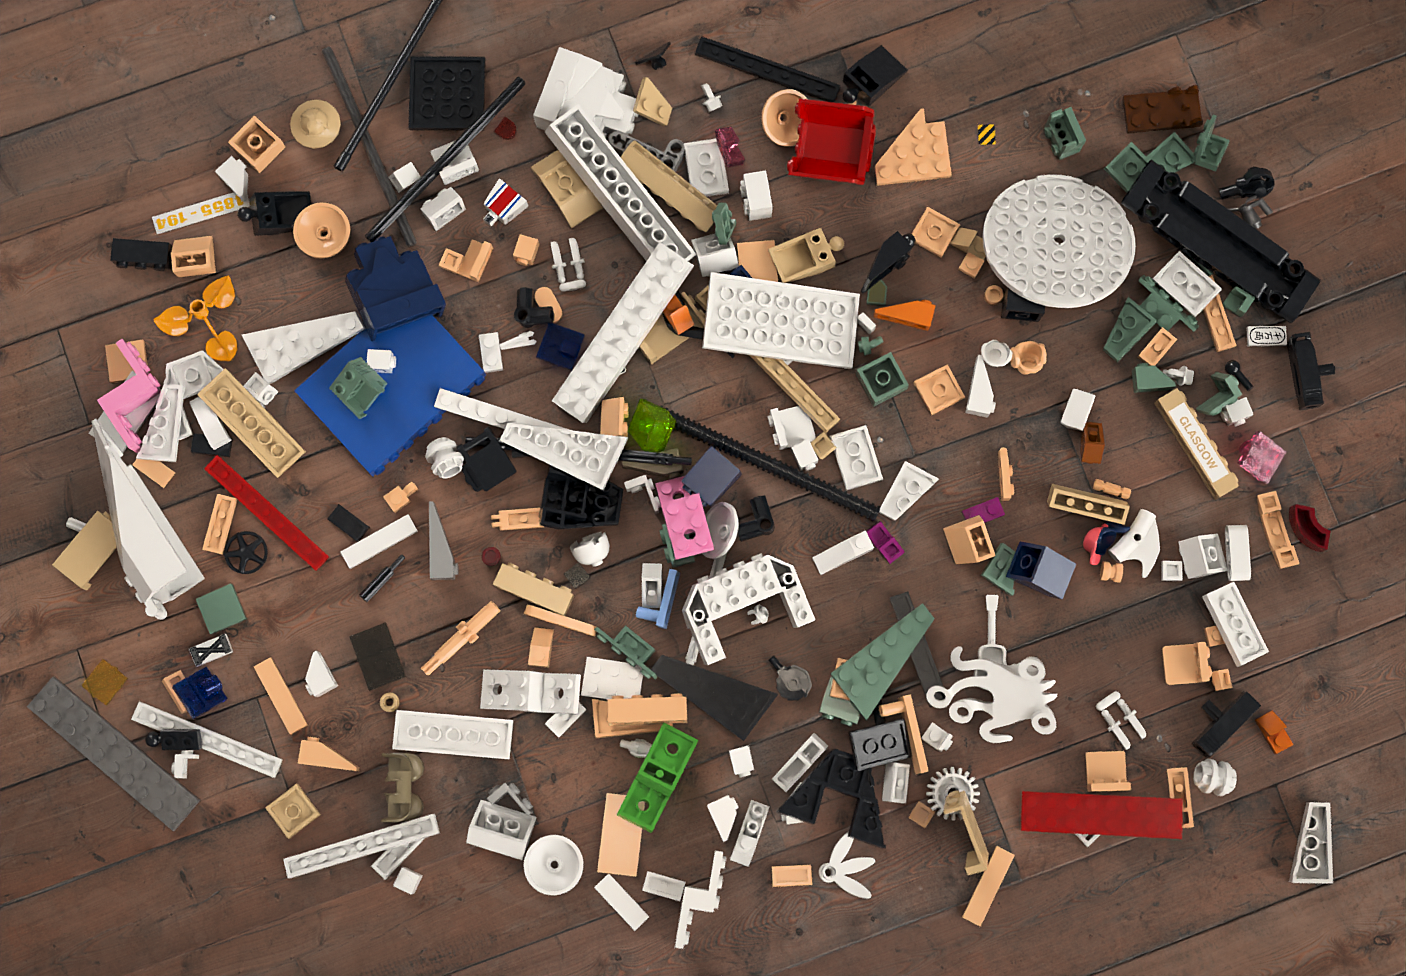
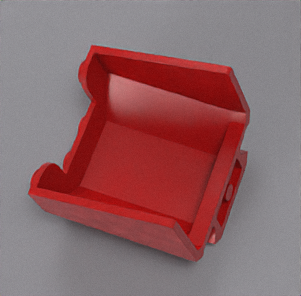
(833, 141)

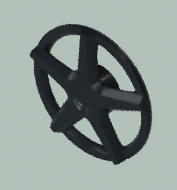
(245, 552)

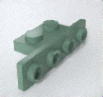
(1163, 308)
(632, 647)

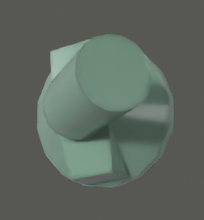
(866, 345)

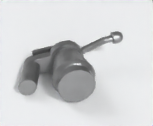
(1249, 214)

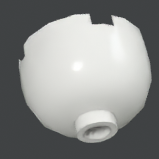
(591, 549)

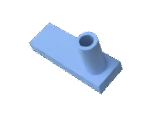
(662, 616)

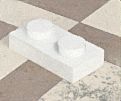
(490, 352)
(561, 722)
(663, 886)

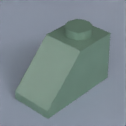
(1150, 379)

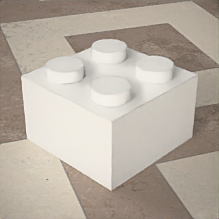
(757, 195)

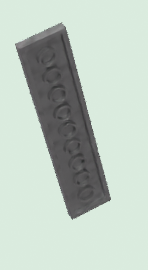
(113, 753)

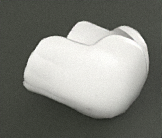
(996, 353)

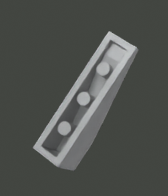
(441, 556)

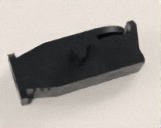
(1306, 371)
(1224, 722)

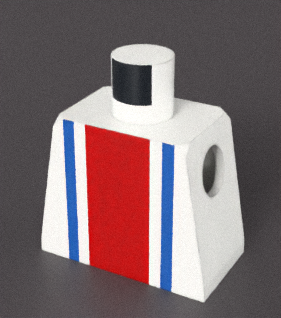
(503, 204)

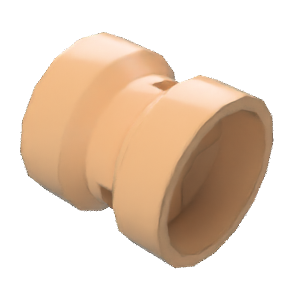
(1113, 572)

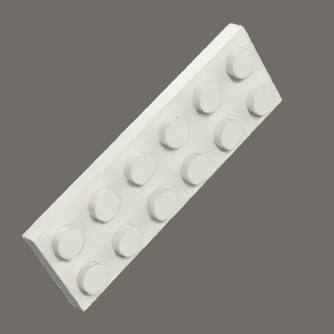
(452, 734)

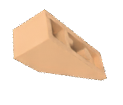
(320, 754)
(1179, 789)

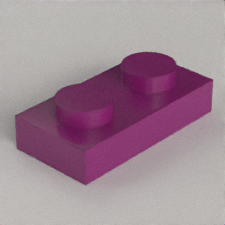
(987, 510)

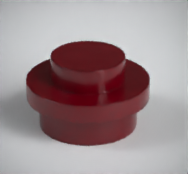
(491, 556)

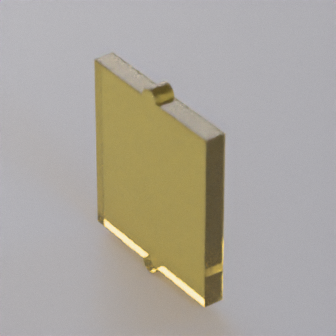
(104, 682)

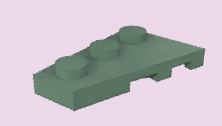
(1128, 330)

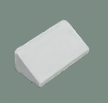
(1077, 409)
(895, 782)

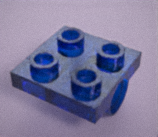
(560, 346)
(200, 692)

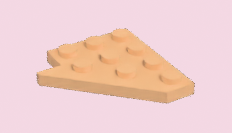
(916, 154)

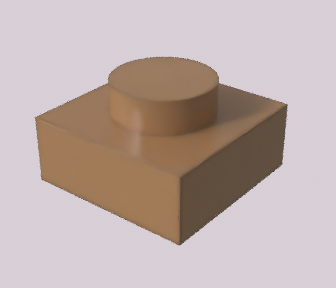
(921, 814)

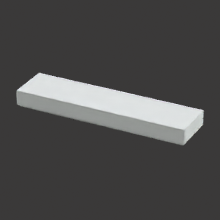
(379, 541)

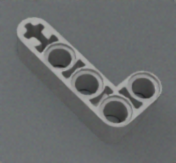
(666, 156)

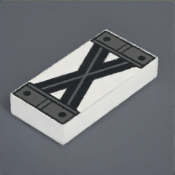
(211, 650)

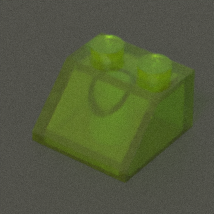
(651, 426)

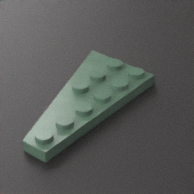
(874, 668)

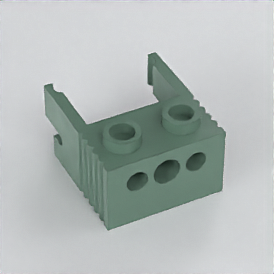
(1066, 126)
(358, 386)

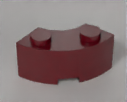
(1307, 528)

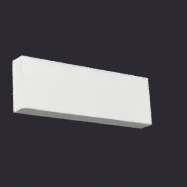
(393, 858)
(621, 902)

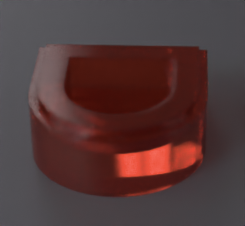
(506, 129)

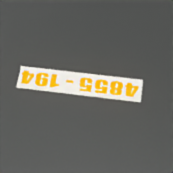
(198, 212)

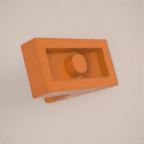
(678, 315)
(1274, 732)

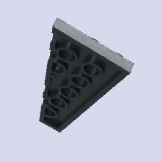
(725, 699)

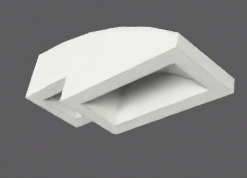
(210, 424)
(800, 762)

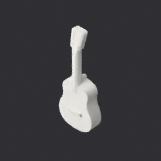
(991, 651)

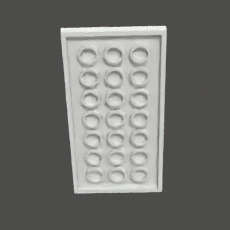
(780, 320)

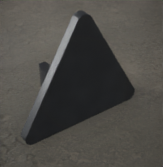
(655, 57)

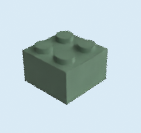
(882, 379)

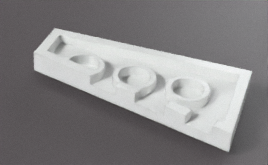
(164, 428)

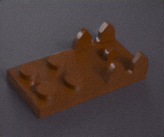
(1162, 110)

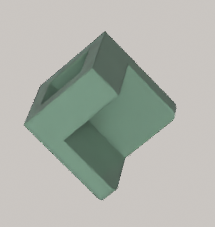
(1238, 301)

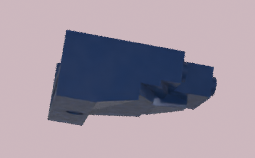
(391, 287)

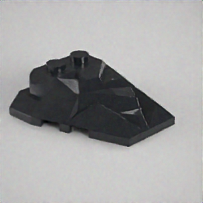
(577, 504)

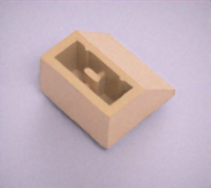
(193, 256)
(613, 417)
(969, 541)

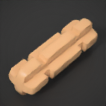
(1112, 489)

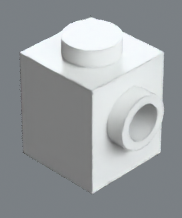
(1236, 412)

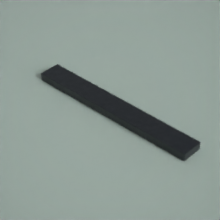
(767, 69)

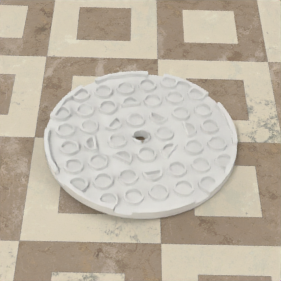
(1031, 263)

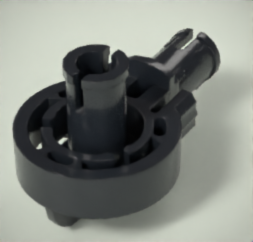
(1250, 184)

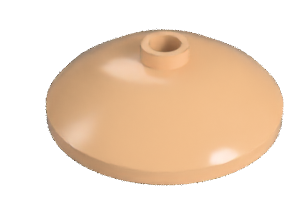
(782, 103)
(314, 221)

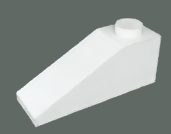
(980, 395)
(843, 552)
(741, 761)

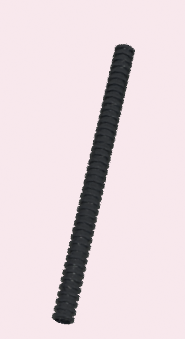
(775, 467)

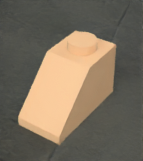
(541, 647)

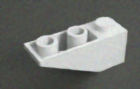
(749, 833)

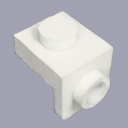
(179, 767)

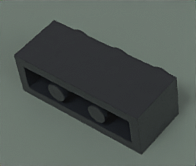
(141, 254)

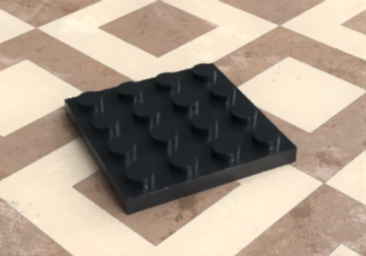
(446, 92)

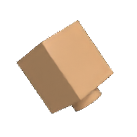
(525, 250)

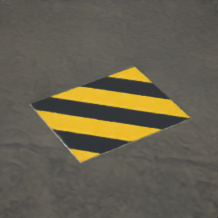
(986, 134)

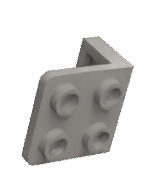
(499, 792)

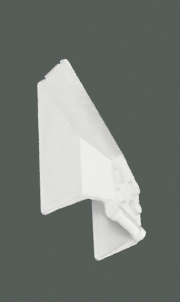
(144, 538)

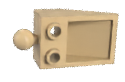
(802, 255)

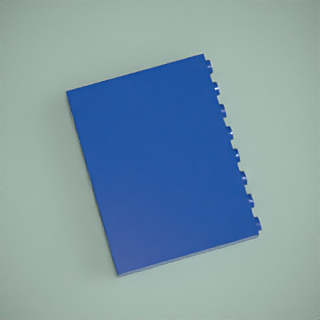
(424, 363)

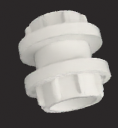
(444, 457)
(1215, 777)

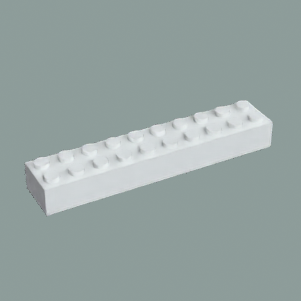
(615, 184)
(622, 333)

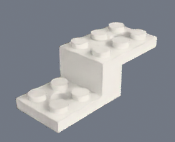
(530, 691)
(700, 899)

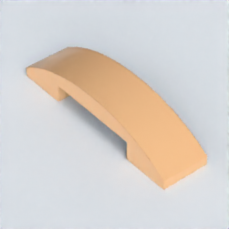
(1275, 530)

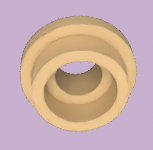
(383, 702)

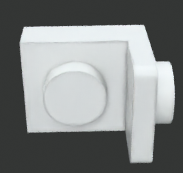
(260, 389)
(937, 738)

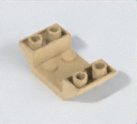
(566, 188)

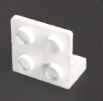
(460, 166)

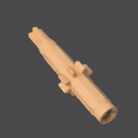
(465, 633)

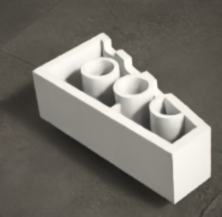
(1314, 846)

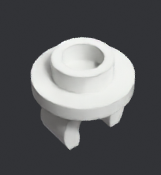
(761, 614)

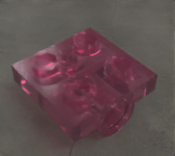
(1261, 457)

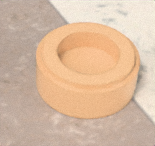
(993, 295)

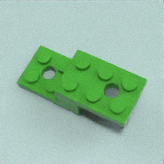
(657, 777)

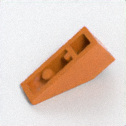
(912, 314)

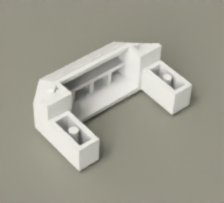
(737, 589)

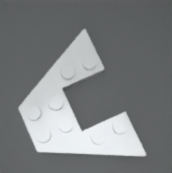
(194, 374)

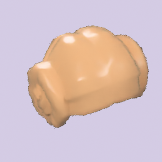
(1028, 357)

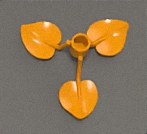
(218, 293)

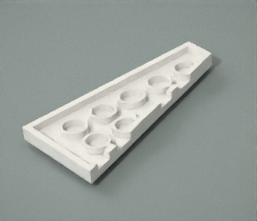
(291, 346)
(574, 452)

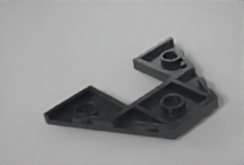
(839, 774)

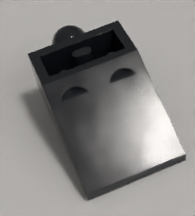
(872, 76)
(278, 207)
(889, 257)

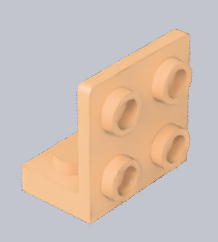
(1106, 771)

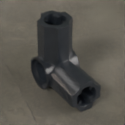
(525, 306)
(761, 513)

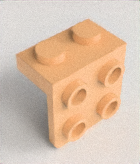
(1186, 663)

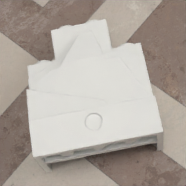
(596, 89)

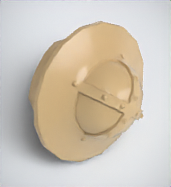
(315, 124)

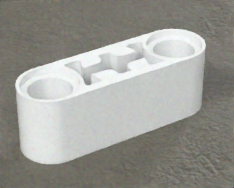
(1237, 552)

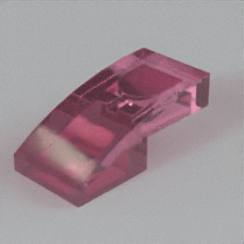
(727, 143)

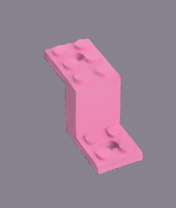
(130, 395)
(684, 517)

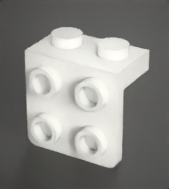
(790, 427)

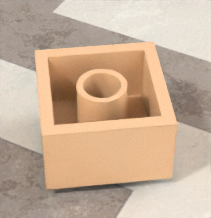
(256, 144)

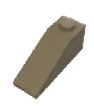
(657, 469)

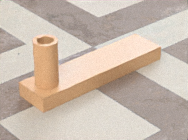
(906, 708)

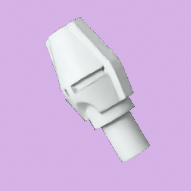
(638, 747)

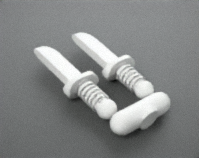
(573, 285)
(1107, 701)

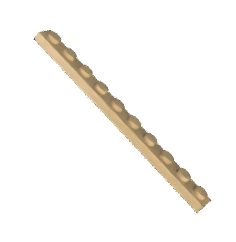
(790, 383)

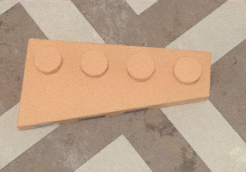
(603, 730)

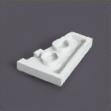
(906, 490)

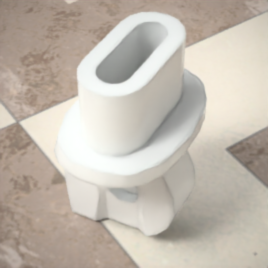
(712, 102)
(1182, 376)

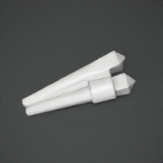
(521, 340)

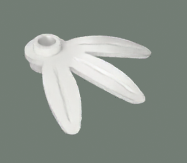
(850, 866)

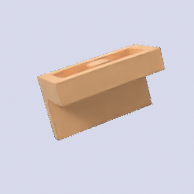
(475, 260)

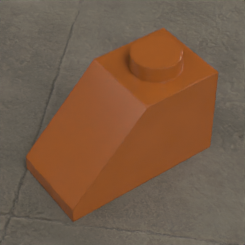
(1092, 443)

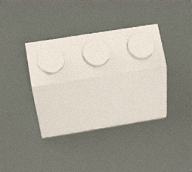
(501, 829)

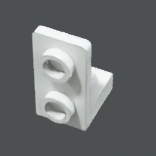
(635, 485)

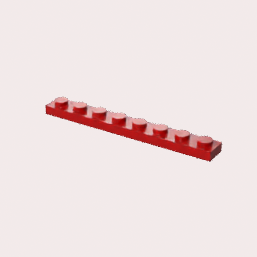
(266, 513)

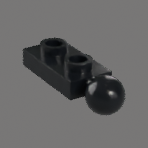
(175, 739)

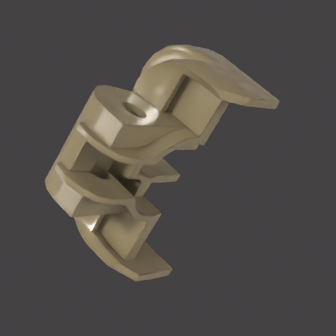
(403, 804)

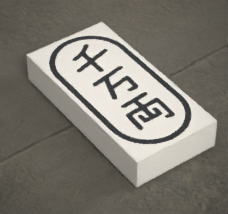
(1266, 336)

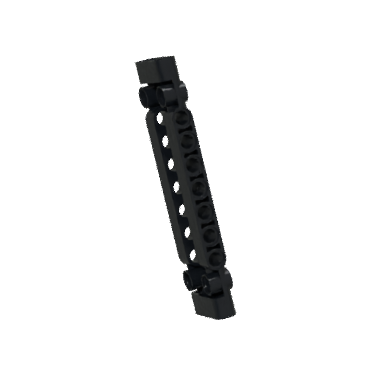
(1220, 241)

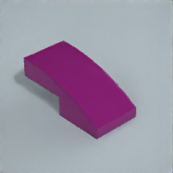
(884, 542)

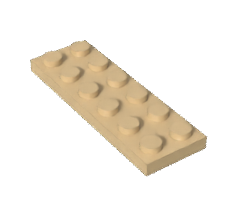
(251, 423)

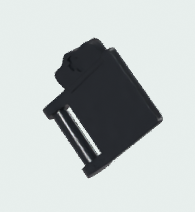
(488, 465)

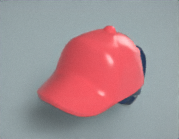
(1101, 538)

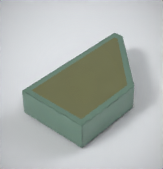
(877, 294)

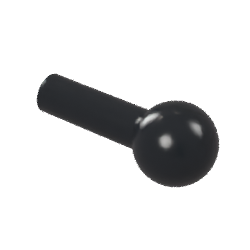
(1233, 368)

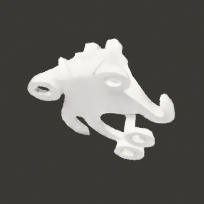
(1016, 693)

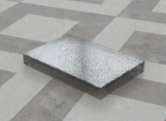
(377, 656)

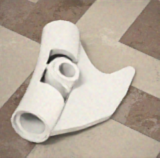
(1147, 546)

